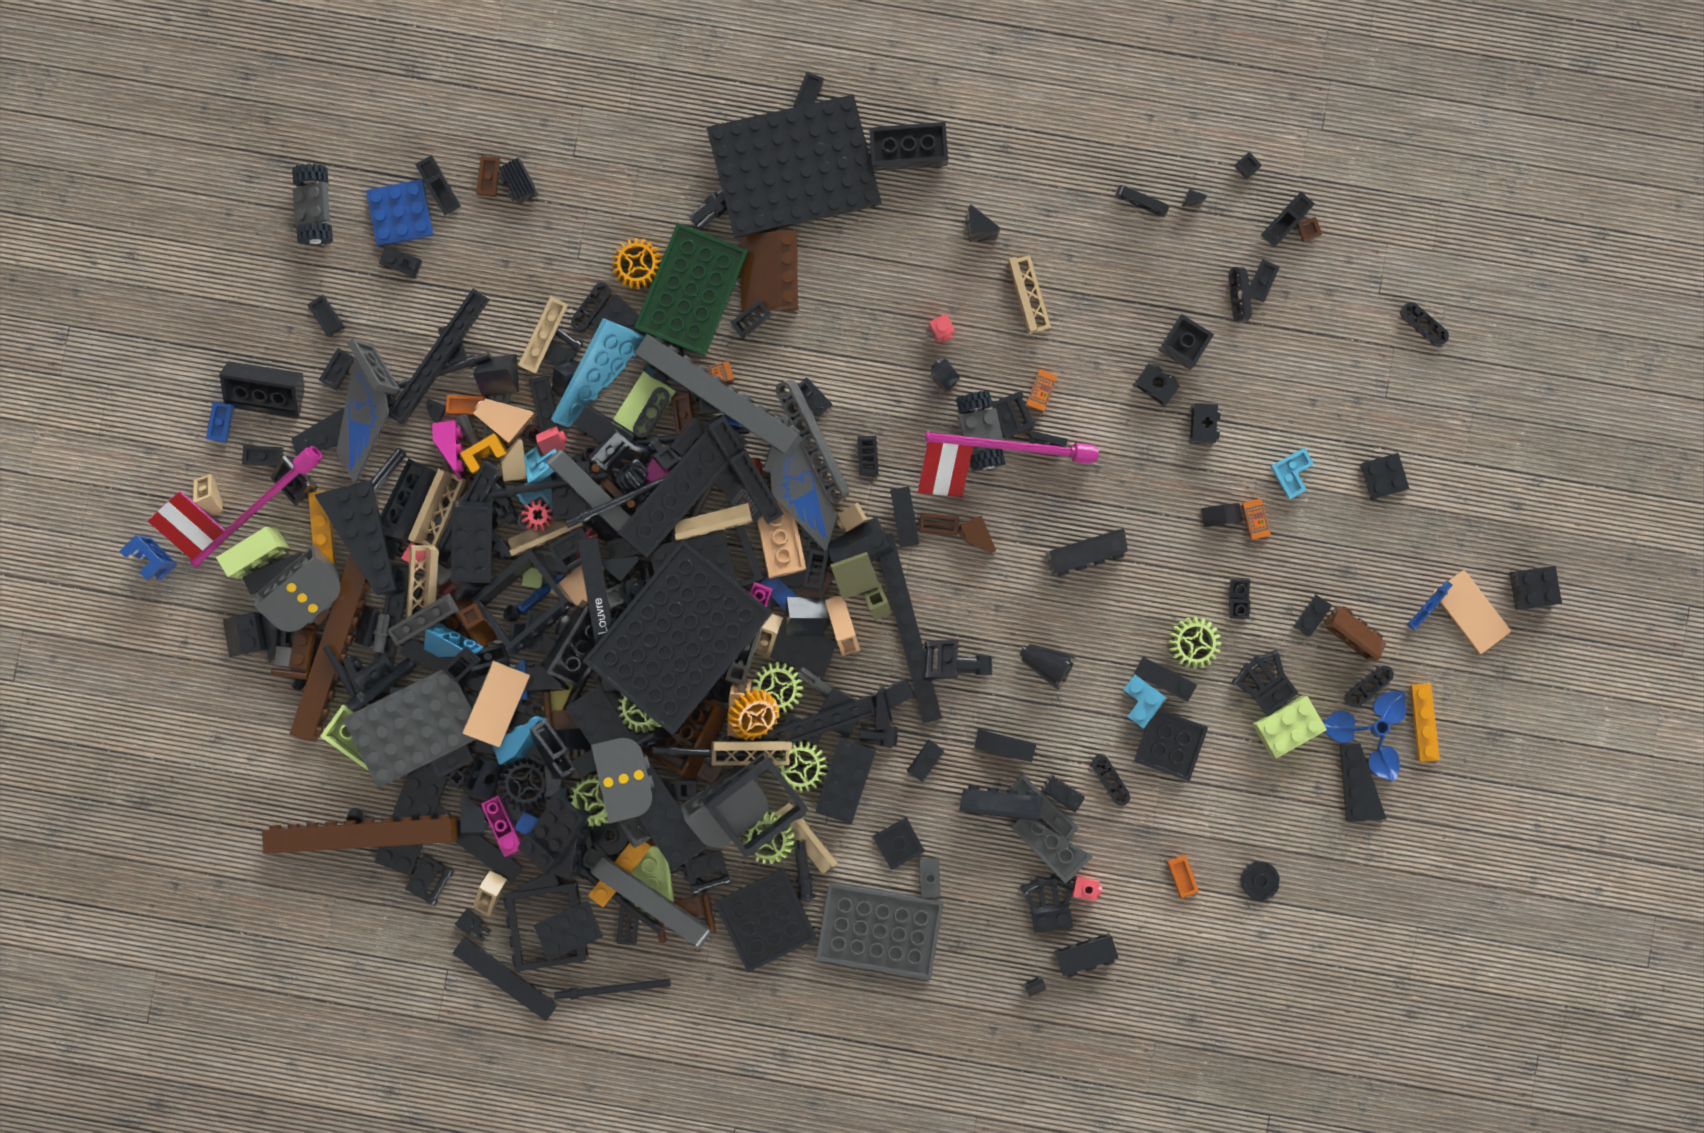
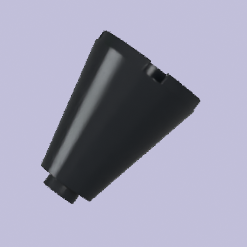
(1048, 663)

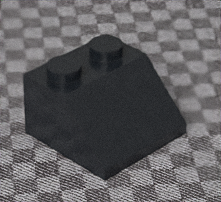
(244, 634)

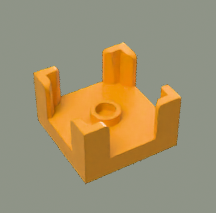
(482, 449)

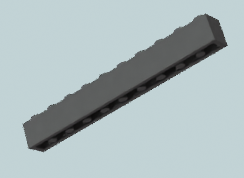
(718, 395)

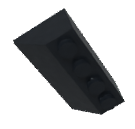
(262, 388)
(406, 500)
(1087, 551)
(1000, 804)

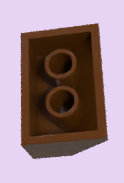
(1355, 633)
(480, 634)

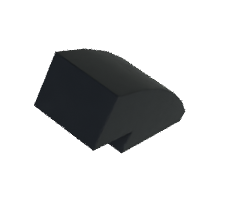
(438, 184)
(1287, 219)
(904, 516)
(258, 579)
(1005, 745)
(552, 751)

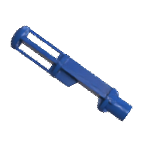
(538, 595)
(1429, 606)

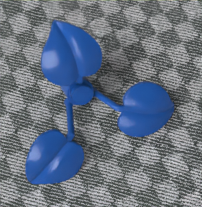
(1392, 710)

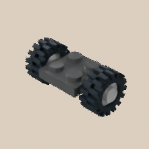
(311, 204)
(980, 425)

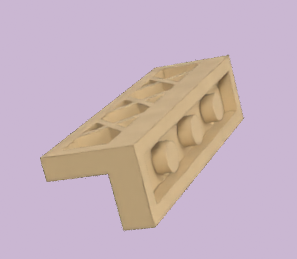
(1022, 294)
(542, 335)
(433, 506)
(713, 522)
(532, 540)
(429, 578)
(749, 745)
(814, 846)

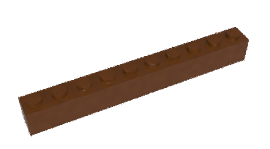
(338, 633)
(359, 835)

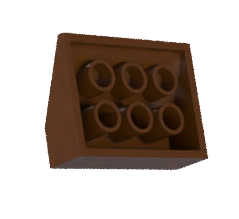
(770, 270)
(696, 732)

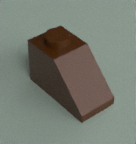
(976, 534)

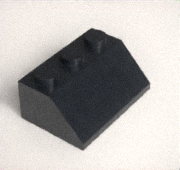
(865, 538)

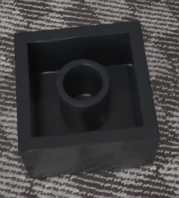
(1185, 342)
(1535, 587)

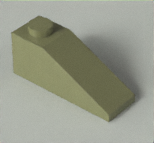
(877, 602)

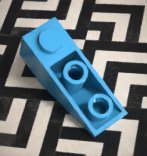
(446, 642)
(517, 743)

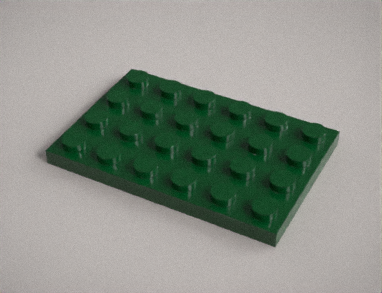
(691, 289)

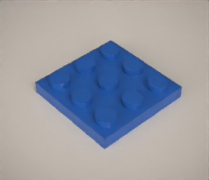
(400, 213)

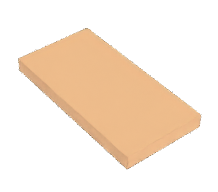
(782, 545)
(1473, 613)
(496, 704)

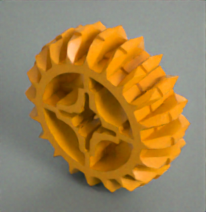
(641, 256)
(762, 717)

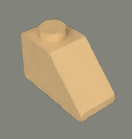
(513, 462)
(207, 495)
(851, 518)
(768, 636)
(489, 893)

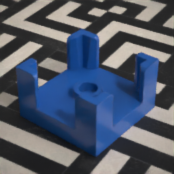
(160, 562)

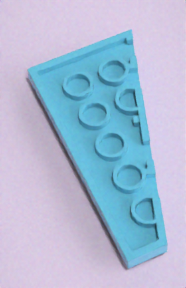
(598, 368)

